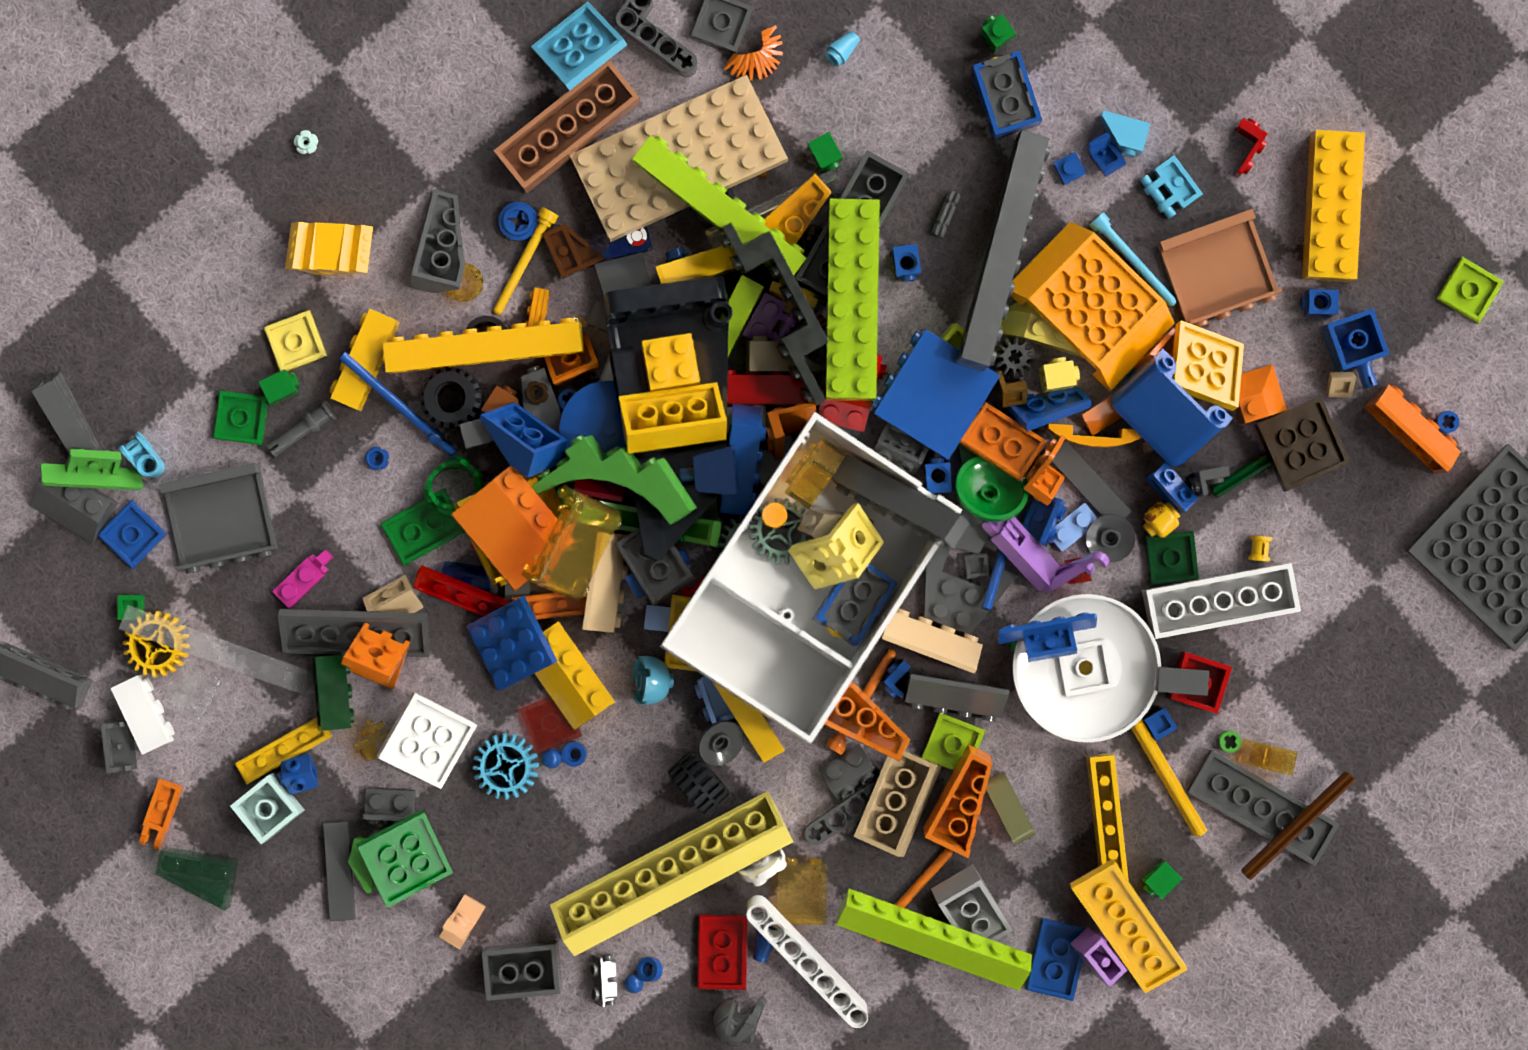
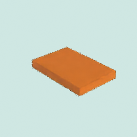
(1002, 442)

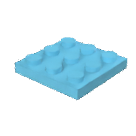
(579, 45)

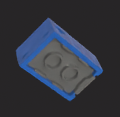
(1006, 95)
(854, 605)

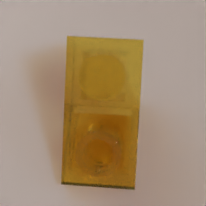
(1268, 757)

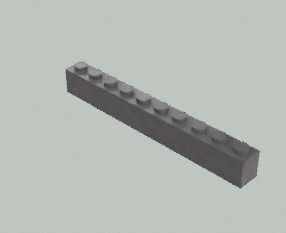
(1003, 250)

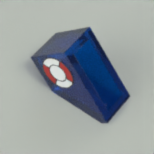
(630, 244)

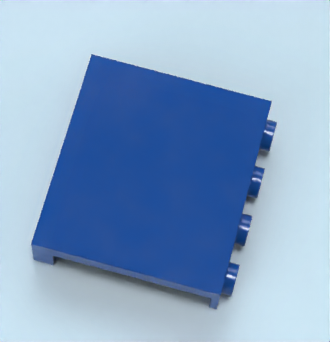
(932, 394)

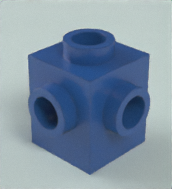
(298, 774)

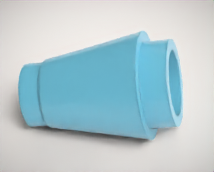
(841, 49)

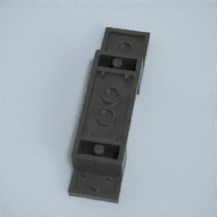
(800, 340)

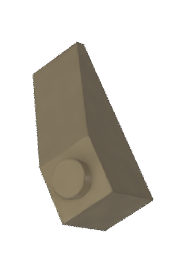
(764, 356)

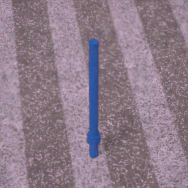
(433, 436)

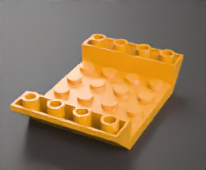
(1094, 302)

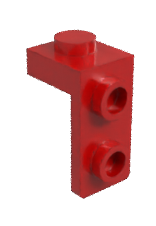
(1250, 130)

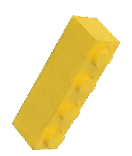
(369, 353)

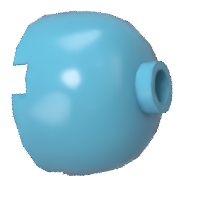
(651, 680)

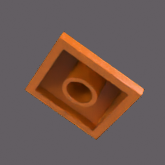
(573, 366)

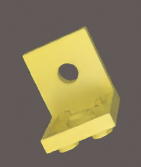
(839, 550)

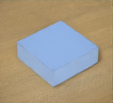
(657, 618)

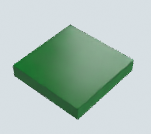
(240, 418)

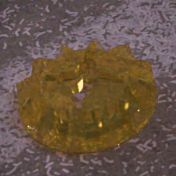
(475, 284)

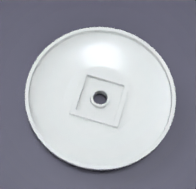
(1115, 690)

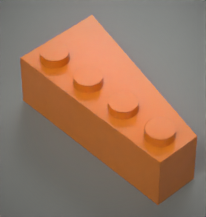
(959, 805)

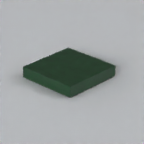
(1171, 558)

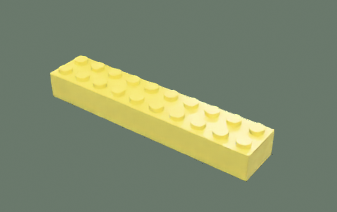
(670, 873)

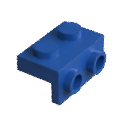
(1172, 488)
(1043, 519)

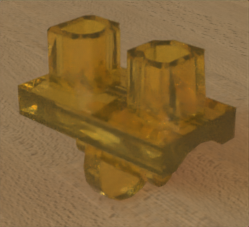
(367, 747)

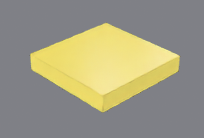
(295, 341)

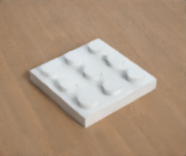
(426, 740)

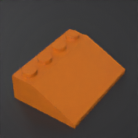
(507, 524)

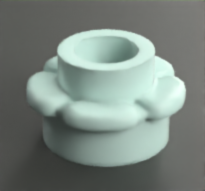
(312, 142)

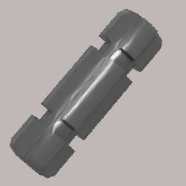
(945, 213)

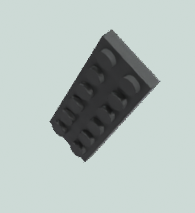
(335, 630)
(1259, 805)

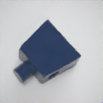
(713, 472)

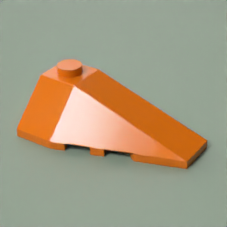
(866, 723)

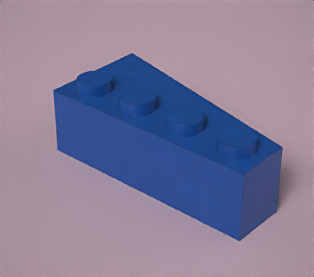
(746, 435)

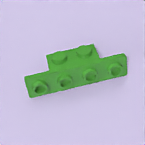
(91, 470)

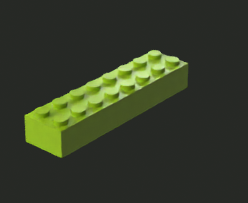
(852, 299)

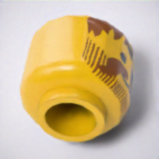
(1161, 519)

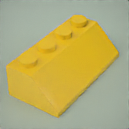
(672, 418)
(572, 680)

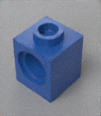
(910, 252)
(1330, 300)
(933, 487)

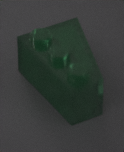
(200, 873)

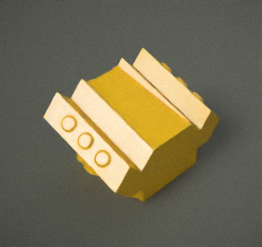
(329, 248)

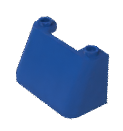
(1165, 411)

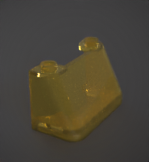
(574, 545)

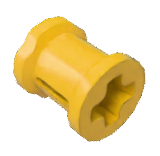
(1260, 548)

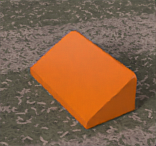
(1100, 416)

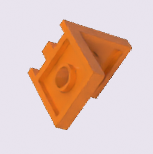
(376, 656)

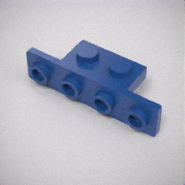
(1048, 638)

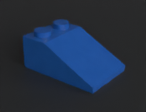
(524, 439)

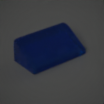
(468, 573)

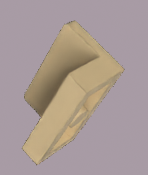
(394, 597)

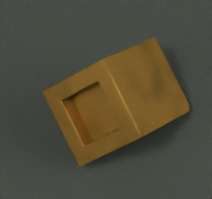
(1012, 391)

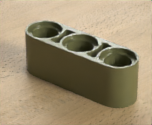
(1009, 808)

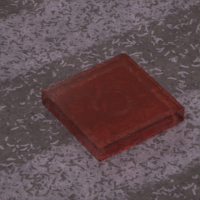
(547, 725)

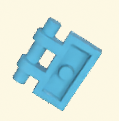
(1176, 181)

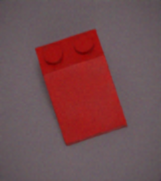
(847, 412)

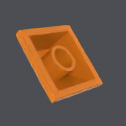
(1259, 395)

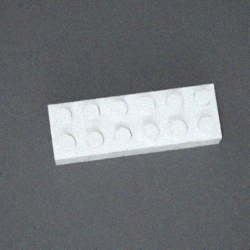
(1221, 600)

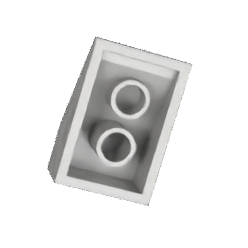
(971, 905)

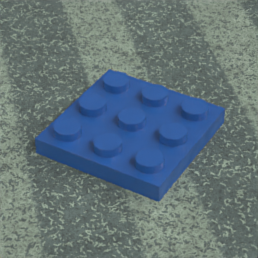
(511, 643)

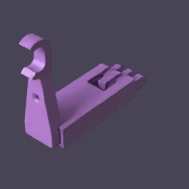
(1033, 559)

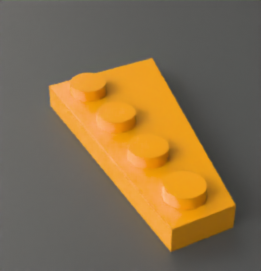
(798, 209)

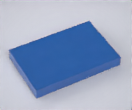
(1054, 961)

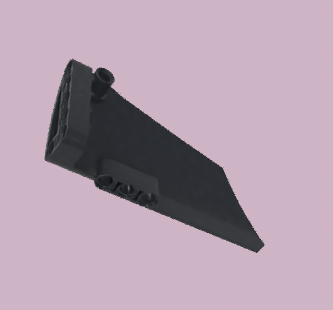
(658, 313)

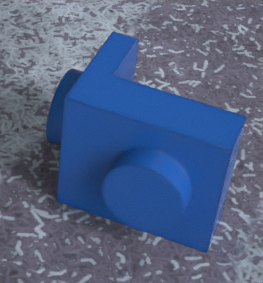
(1105, 154)
(895, 672)

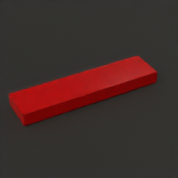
(457, 592)

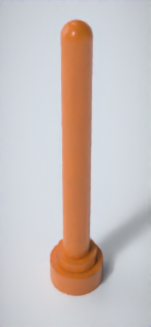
(838, 742)
(923, 879)

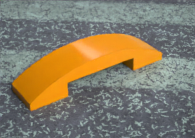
(1125, 436)

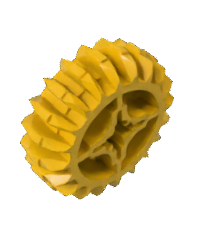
(152, 653)

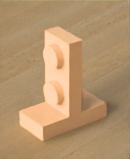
(462, 921)

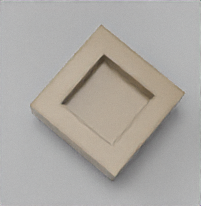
(1340, 384)

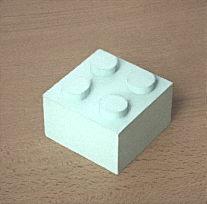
(267, 808)

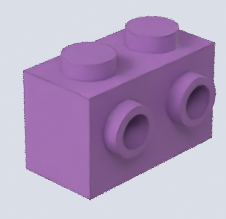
(1099, 956)

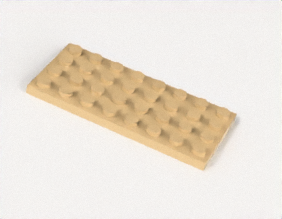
(718, 132)

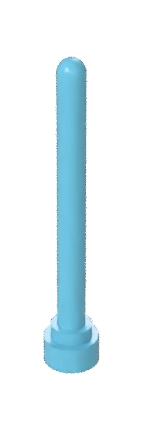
(1102, 225)

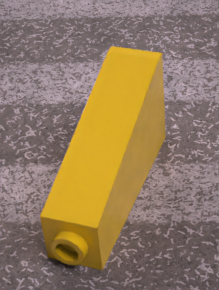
(697, 266)

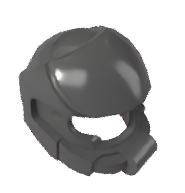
(734, 1026)

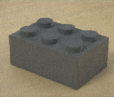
(522, 970)

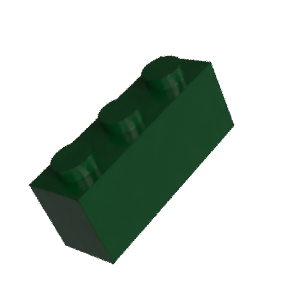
(332, 693)

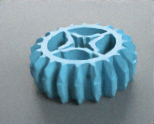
(502, 755)

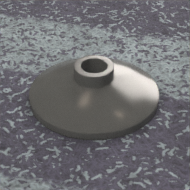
(1117, 548)
(726, 748)

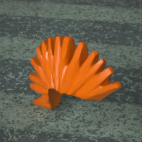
(759, 59)

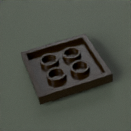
(1302, 443)

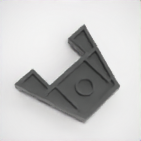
(956, 600)

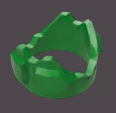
(452, 463)

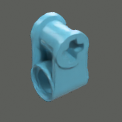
(139, 453)

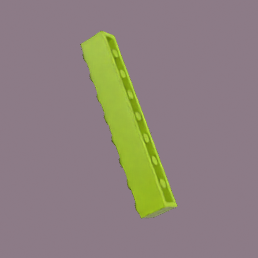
(708, 198)
(934, 939)

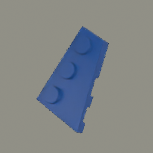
(1050, 408)

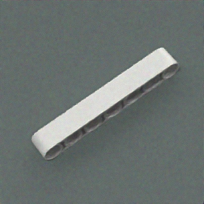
(803, 951)

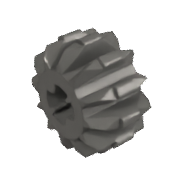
(1022, 361)

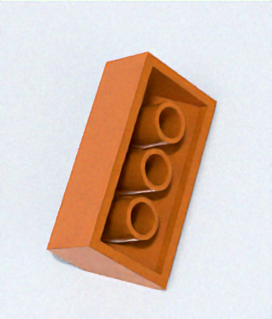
(1412, 429)

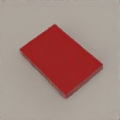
(722, 952)

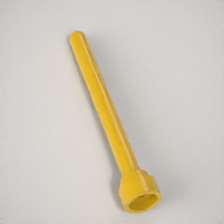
(545, 220)

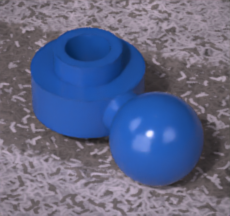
(552, 758)
(635, 982)

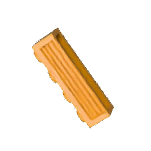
(538, 307)

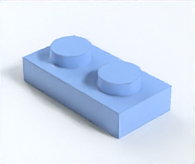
(1073, 527)

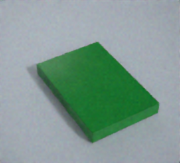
(420, 529)

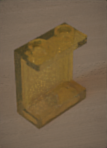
(803, 891)

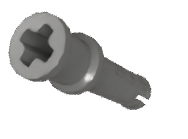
(311, 422)

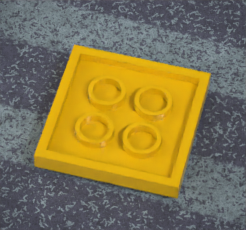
(1208, 365)

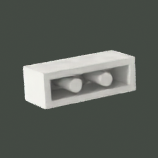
(143, 713)

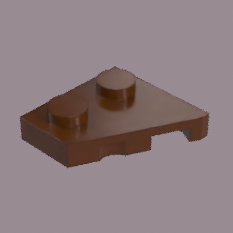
(570, 251)

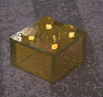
(814, 472)

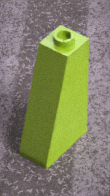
(743, 304)

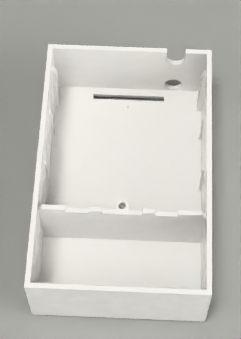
(754, 618)

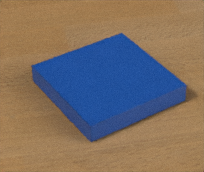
(132, 534)

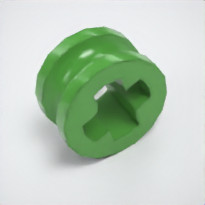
(1221, 742)

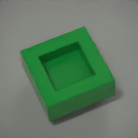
(136, 601)

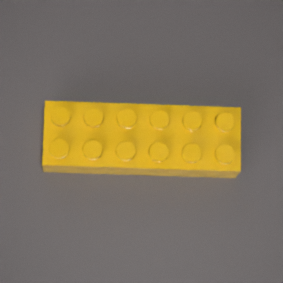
(1333, 206)

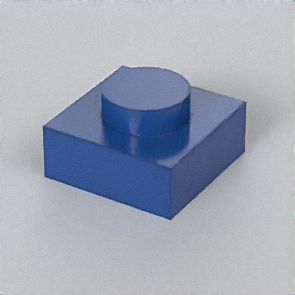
(1069, 168)
(1160, 723)

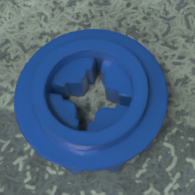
(512, 211)

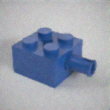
(1369, 347)

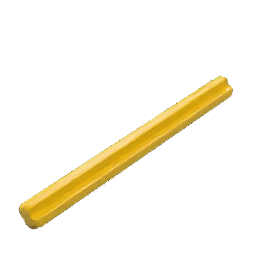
(1169, 779)

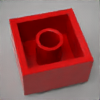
(1218, 680)

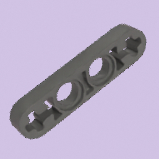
(843, 809)

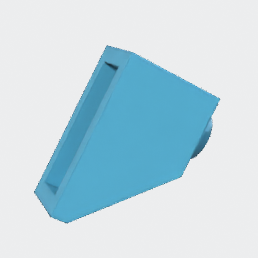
(1125, 132)

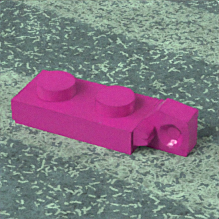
(303, 579)

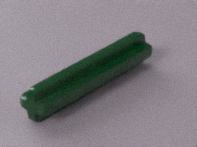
(1241, 475)

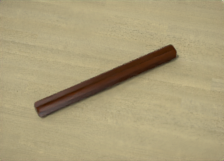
(1298, 825)

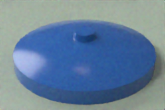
(594, 413)

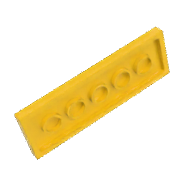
(1128, 926)

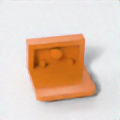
(786, 421)
(1042, 478)

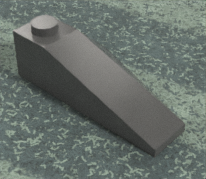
(440, 252)

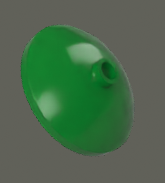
(980, 479)

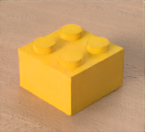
(670, 362)

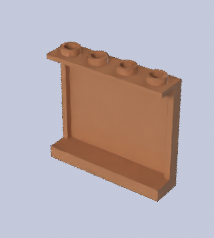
(1218, 269)

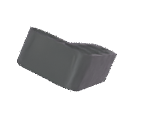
(659, 39)

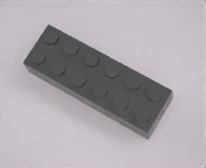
(871, 180)

